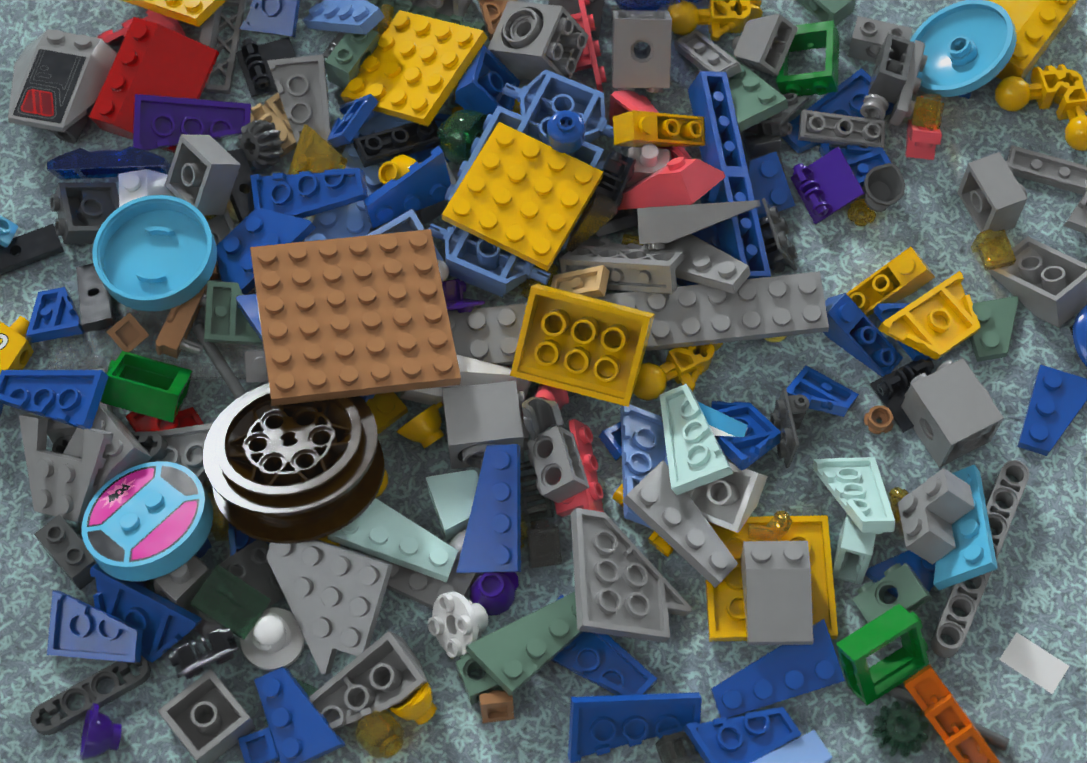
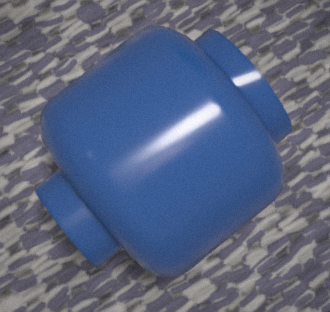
(565, 131)

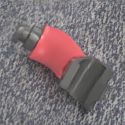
(544, 409)

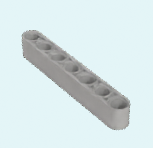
(960, 595)

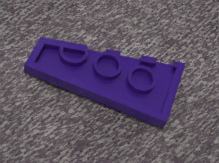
(163, 119)

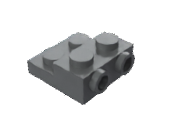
(82, 209)

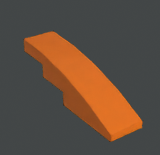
(949, 718)

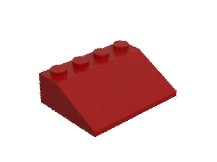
(151, 63)

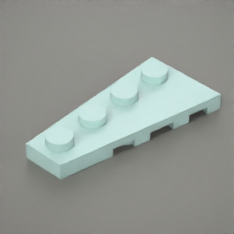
(690, 443)
(859, 491)
(398, 540)

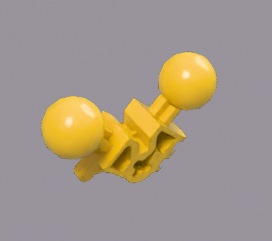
(719, 16)
(1049, 86)
(681, 364)

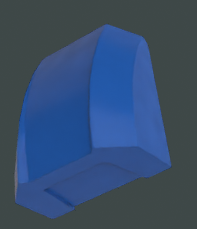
(483, 84)

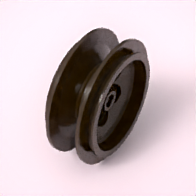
(293, 466)

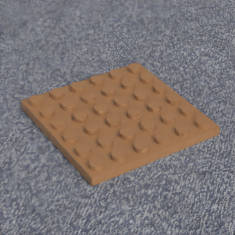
(353, 317)

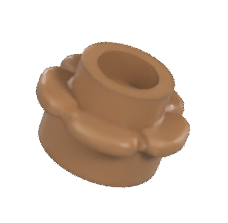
(879, 412)

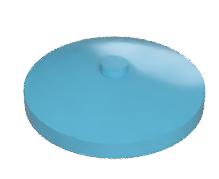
(965, 47)

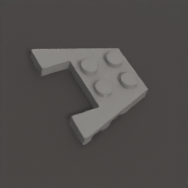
(57, 480)

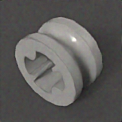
(874, 107)

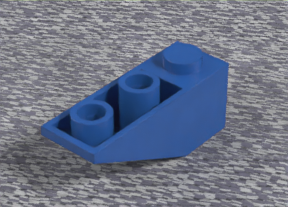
(859, 336)

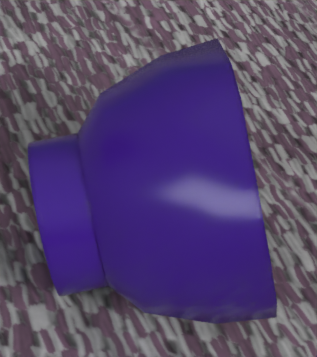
(495, 591)
(98, 734)

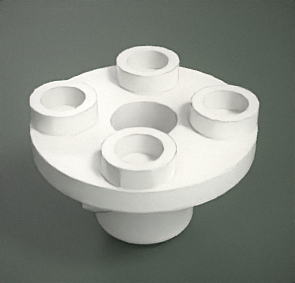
(457, 622)
(273, 640)

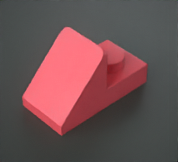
(921, 141)

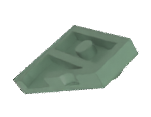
(224, 318)
(996, 329)

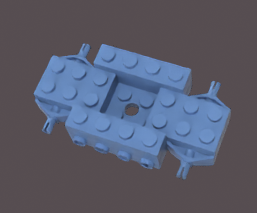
(548, 93)

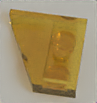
(315, 154)

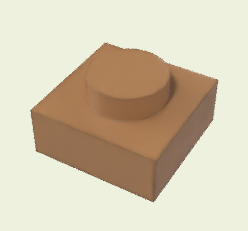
(128, 333)
(496, 706)

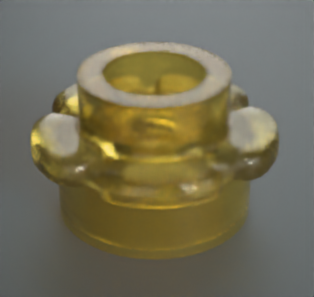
(860, 206)

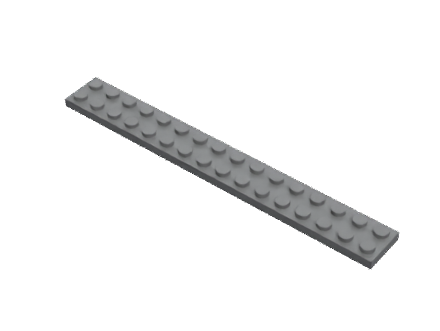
(682, 319)

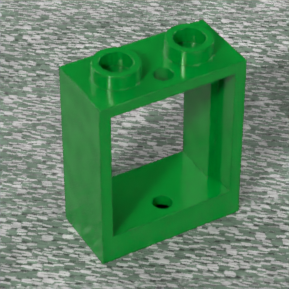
(809, 37)
(146, 386)
(891, 671)

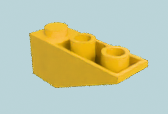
(660, 129)
(892, 282)

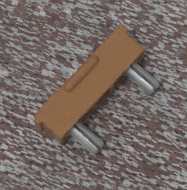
(178, 326)

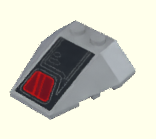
(58, 79)

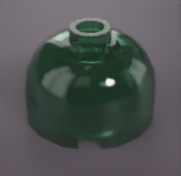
(458, 134)

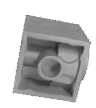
(537, 39)
(644, 67)
(951, 411)
(483, 417)

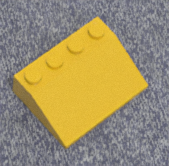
(1036, 27)
(581, 344)

